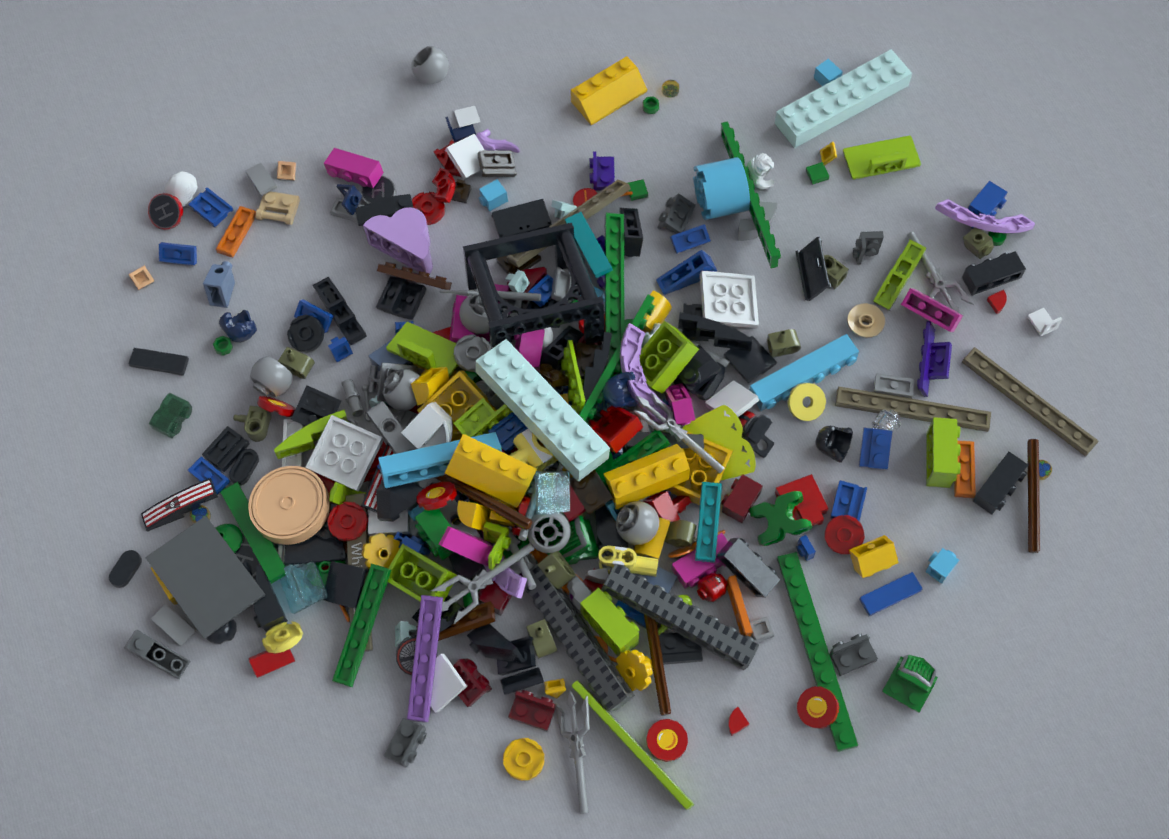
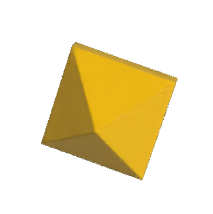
(828, 153)
(555, 687)

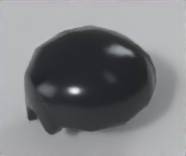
(223, 634)

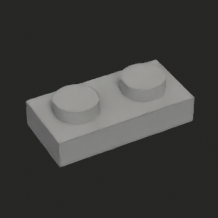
(894, 385)

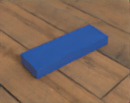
(890, 594)

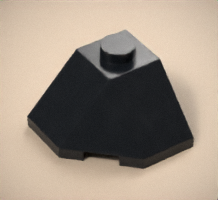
(395, 500)

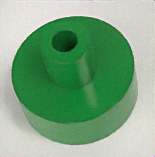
(998, 238)

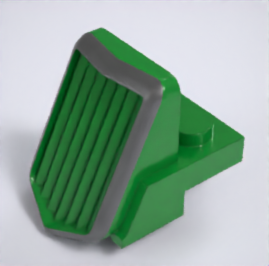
(580, 544)
(911, 682)

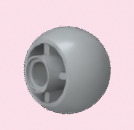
(430, 65)
(473, 315)
(270, 377)
(399, 391)
(637, 522)
(545, 548)

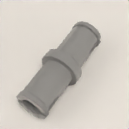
(352, 397)

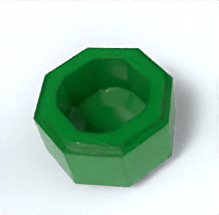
(650, 105)
(222, 345)

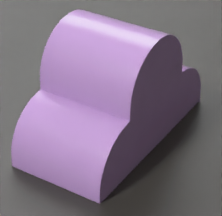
(402, 238)

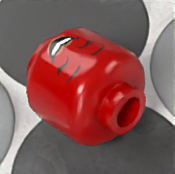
(711, 587)

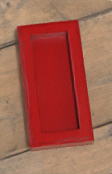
(268, 662)

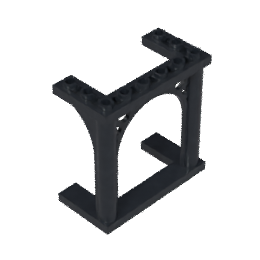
(567, 255)

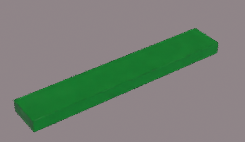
(262, 547)
(361, 625)

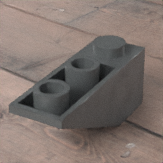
(156, 654)

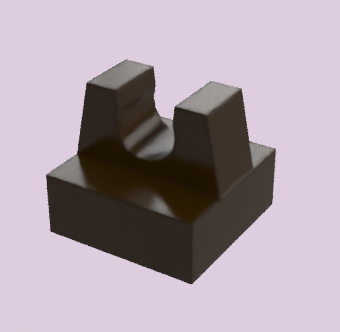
(461, 191)

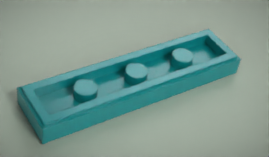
(589, 245)
(708, 522)

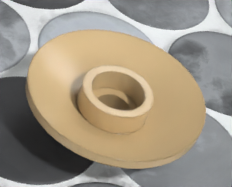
(869, 314)

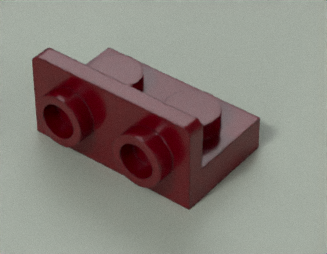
(476, 683)
(532, 710)

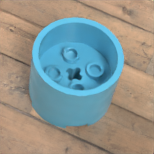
(721, 188)

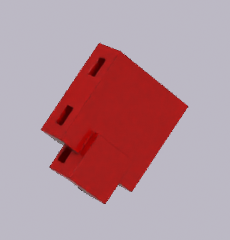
(621, 429)
(813, 505)

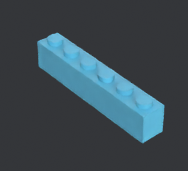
(807, 369)
(424, 462)

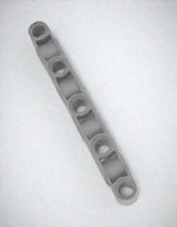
(383, 418)

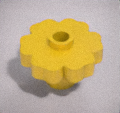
(376, 544)
(635, 669)

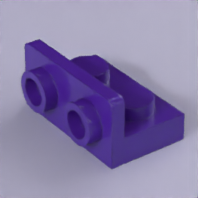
(603, 171)

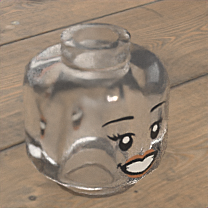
(887, 420)

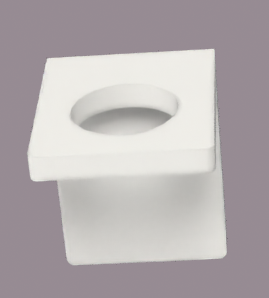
(1043, 322)

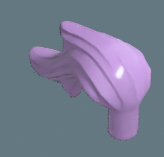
(493, 145)

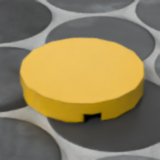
(523, 759)

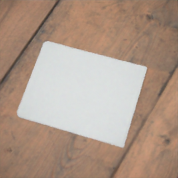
(467, 116)

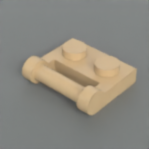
(279, 203)

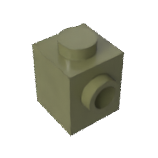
(978, 243)

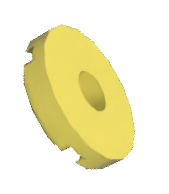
(816, 406)
(282, 637)

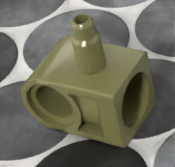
(836, 271)
(783, 342)
(296, 362)
(255, 418)
(681, 533)
(557, 569)
(543, 640)

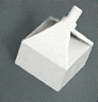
(429, 427)

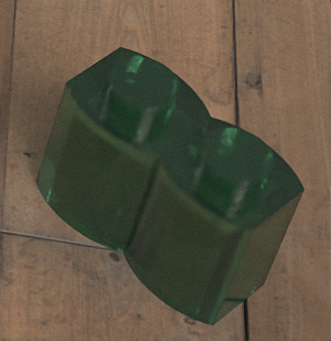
(171, 415)

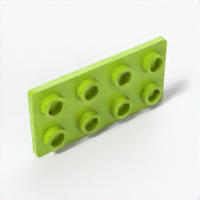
(881, 157)
(423, 348)
(575, 385)
(481, 418)

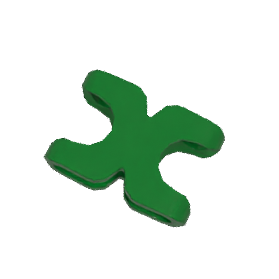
(780, 518)

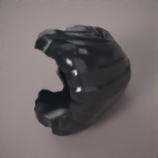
(834, 442)

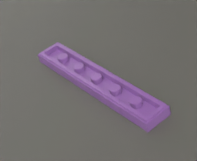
(424, 658)

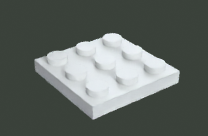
(729, 298)
(344, 453)

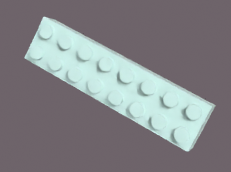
(842, 98)
(542, 410)

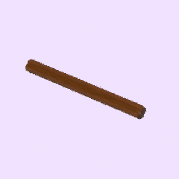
(1033, 496)
(489, 502)
(658, 667)

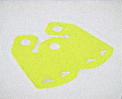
(717, 429)

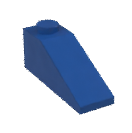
(686, 272)

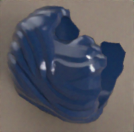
(238, 328)
(617, 392)

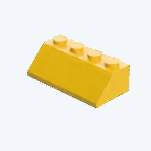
(608, 90)
(490, 471)
(647, 475)

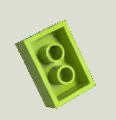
(665, 356)
(942, 452)
(418, 574)
(609, 622)

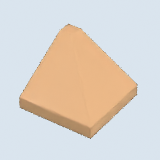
(286, 170)
(141, 277)

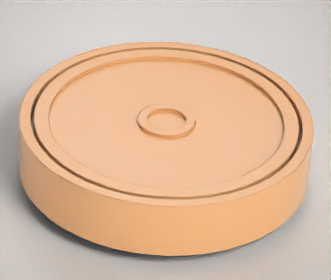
(289, 505)

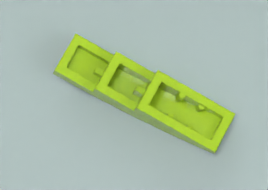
(899, 274)
(304, 438)

